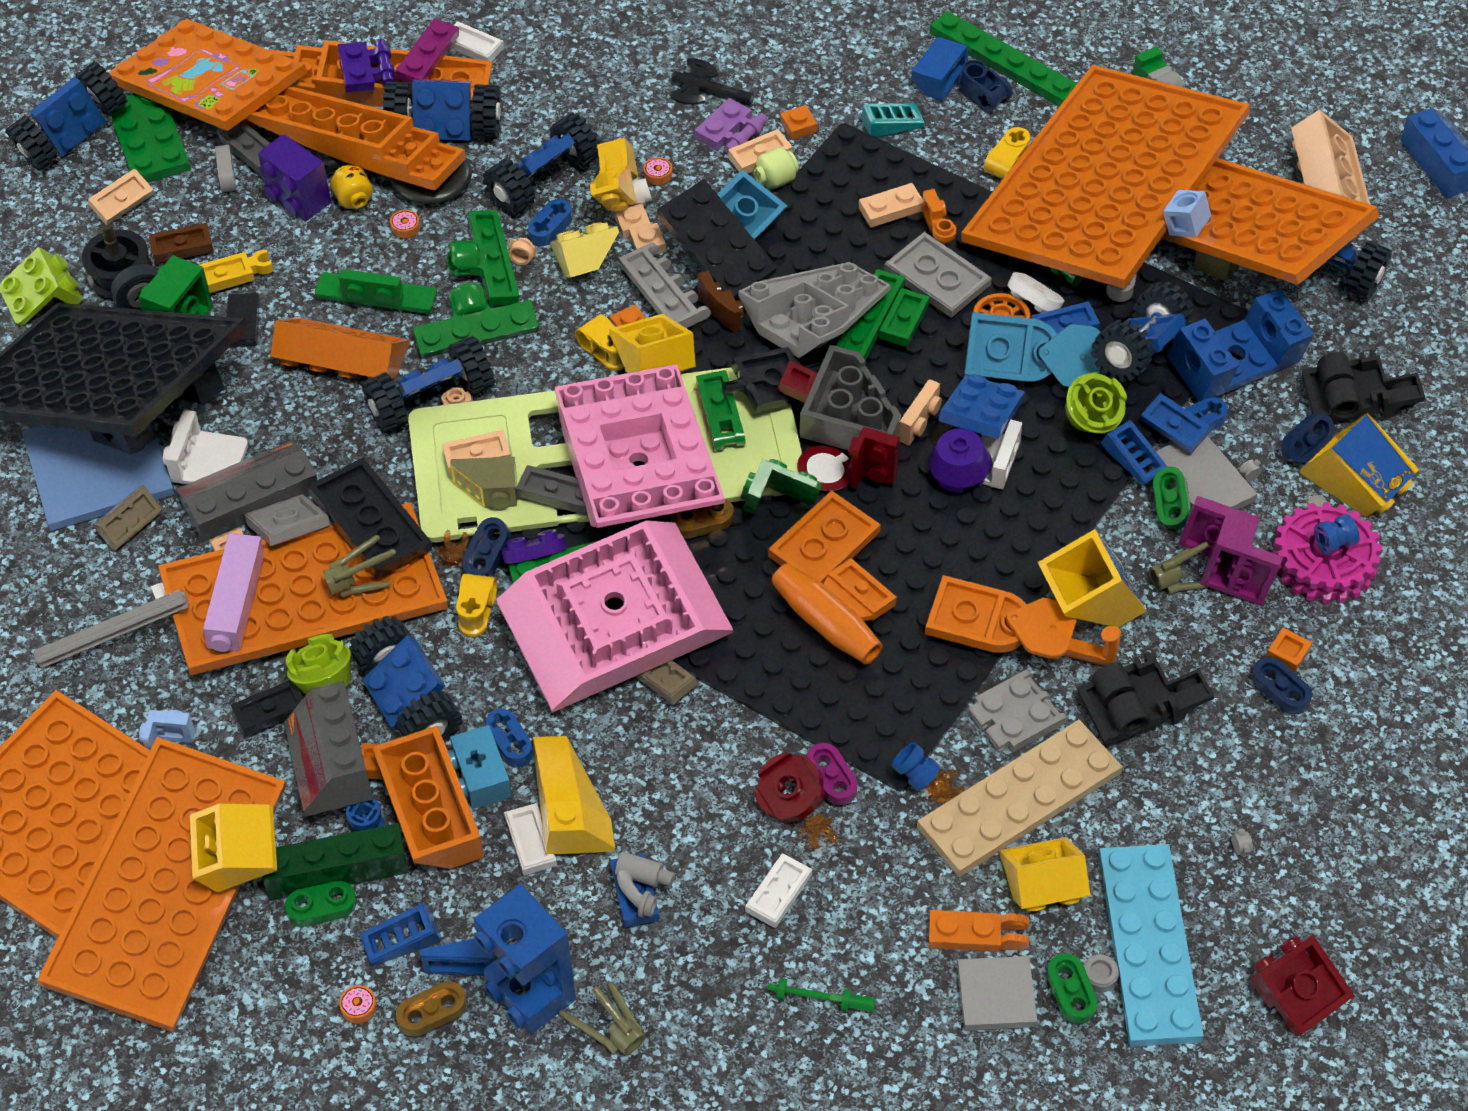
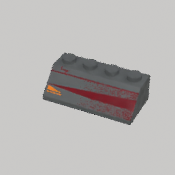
(224, 497)
(326, 751)

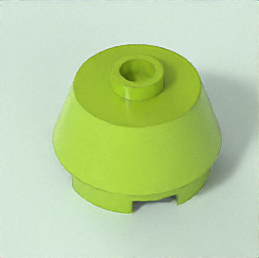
(1095, 403)
(319, 663)

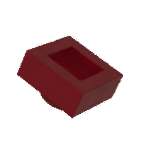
(797, 381)

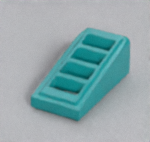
(883, 120)

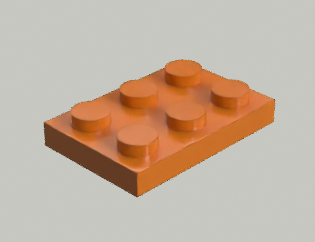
(825, 537)

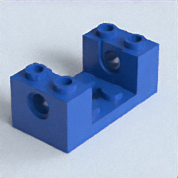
(1266, 340)
(535, 962)

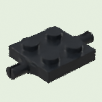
(760, 376)

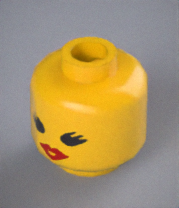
(351, 187)

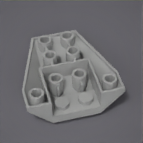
(811, 305)

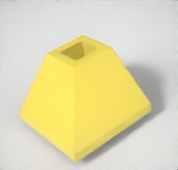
(583, 251)

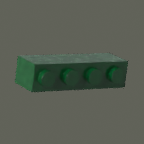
(343, 857)

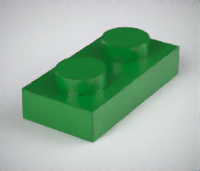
(904, 317)

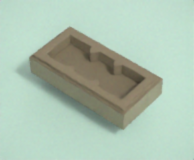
(128, 517)
(668, 681)

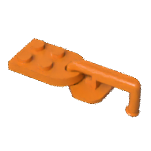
(978, 617)

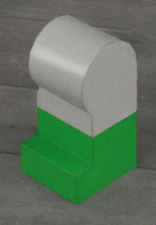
(1152, 66)

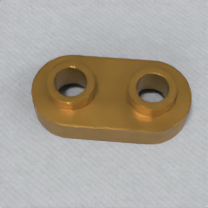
(704, 519)
(430, 1008)

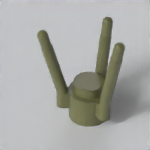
(1168, 573)
(341, 578)
(624, 1031)

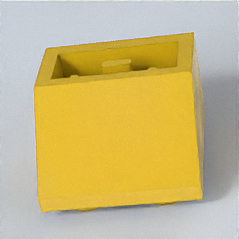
(232, 844)

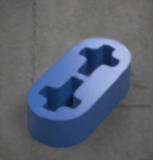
(546, 220)
(1213, 405)
(515, 734)

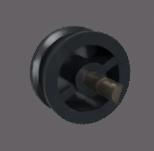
(111, 254)

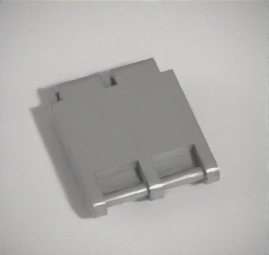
(1016, 713)

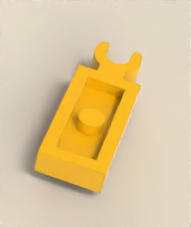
(236, 269)

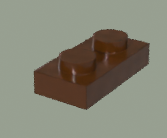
(181, 242)

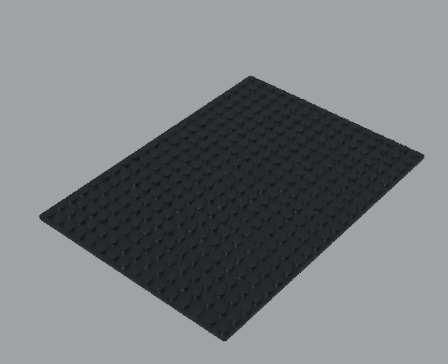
(982, 536)

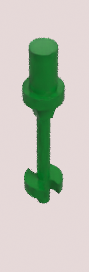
(846, 1000)

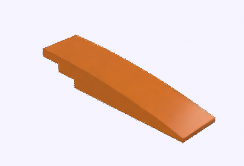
(326, 76)
(361, 136)

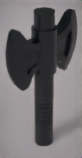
(698, 81)

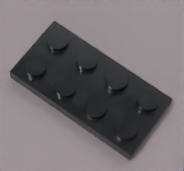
(716, 238)
(365, 507)

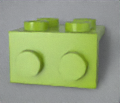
(36, 283)

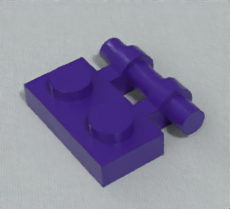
(357, 61)

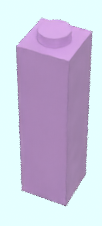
(233, 592)

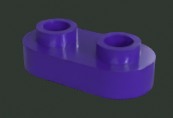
(522, 550)

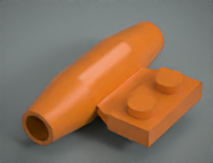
(838, 605)

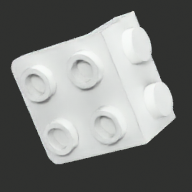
(198, 452)

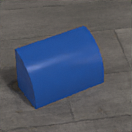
(940, 68)

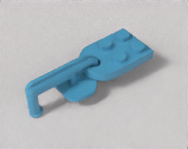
(1008, 349)

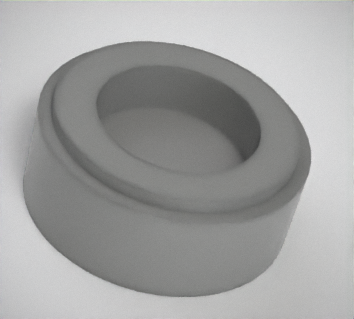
(1102, 972)

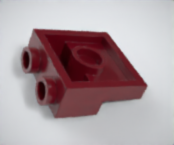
(1301, 983)

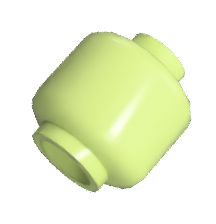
(776, 168)

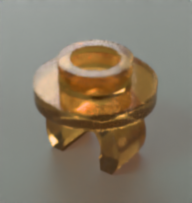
(453, 551)
(941, 787)
(816, 825)

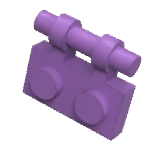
(724, 123)

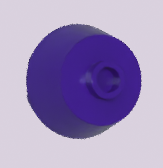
(960, 460)

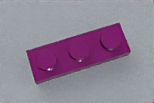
(427, 51)

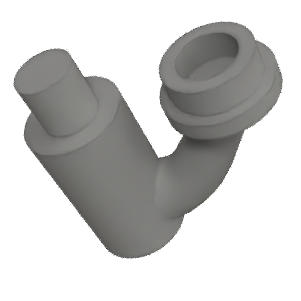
(642, 870)

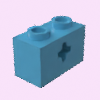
(480, 767)

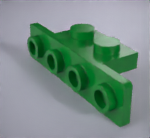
(375, 291)

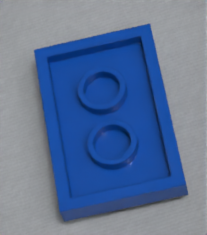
(982, 406)

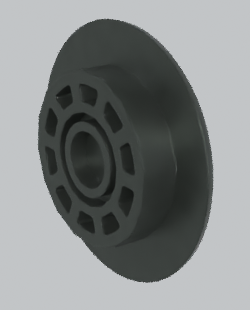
(448, 189)

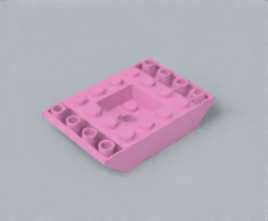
(632, 420)
(584, 646)

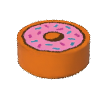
(657, 171)
(405, 223)
(358, 1004)

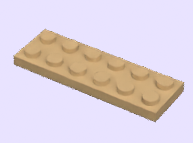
(1019, 797)

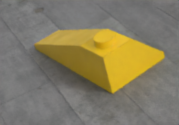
(569, 804)

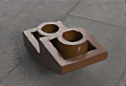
(720, 302)

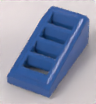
(1135, 440)
(396, 924)
(456, 958)

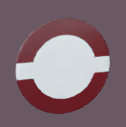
(826, 465)

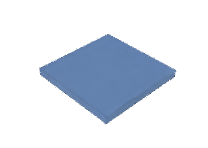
(87, 478)

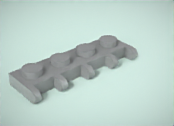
(660, 288)

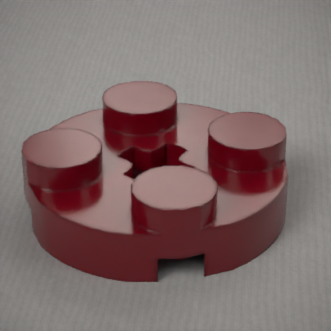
(806, 795)

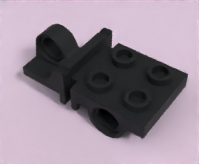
(1358, 387)
(1138, 697)

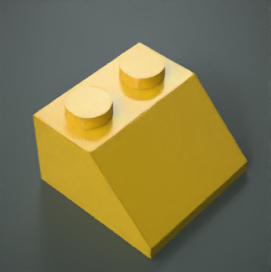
(654, 344)
(1046, 873)

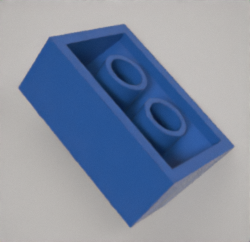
(1438, 150)

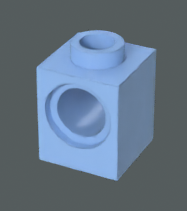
(1187, 213)

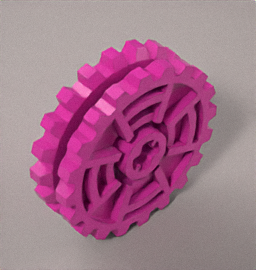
(1320, 574)

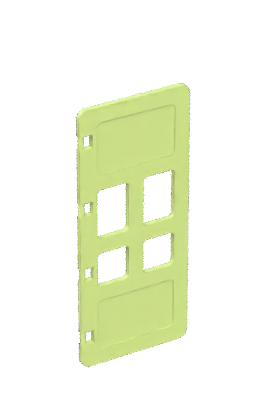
(444, 505)

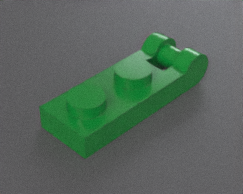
(720, 410)

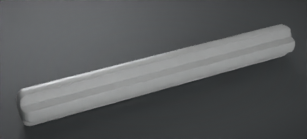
(111, 628)

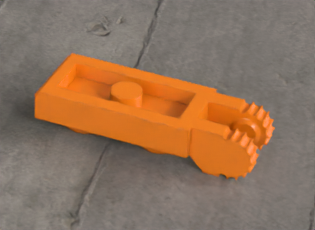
(976, 931)

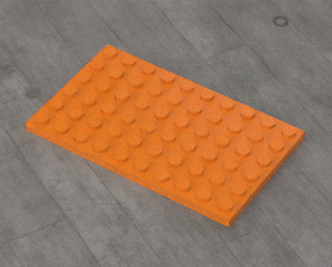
(1102, 174)

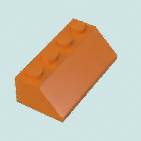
(337, 348)
(429, 800)

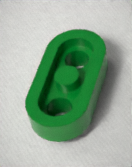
(1171, 500)
(320, 904)
(1072, 990)

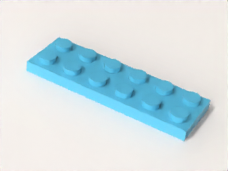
(1150, 946)

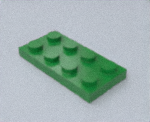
(149, 139)

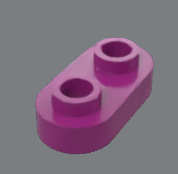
(835, 775)

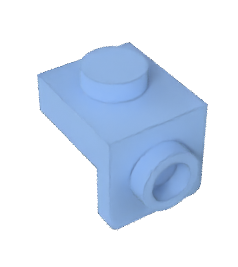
(168, 725)

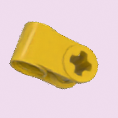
(1007, 152)
(596, 340)
(475, 603)

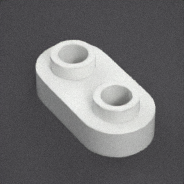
(1029, 289)

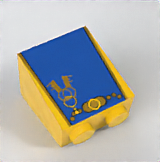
(1362, 467)
(1092, 582)

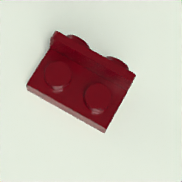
(874, 457)

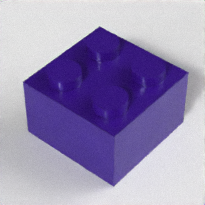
(294, 177)

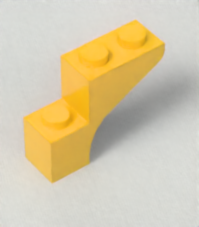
(614, 182)

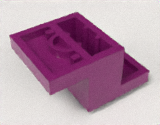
(1232, 562)

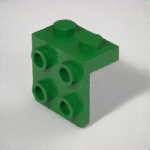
(779, 478)

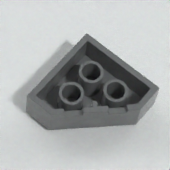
(845, 401)

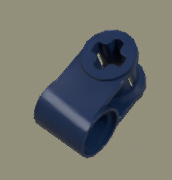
(982, 87)

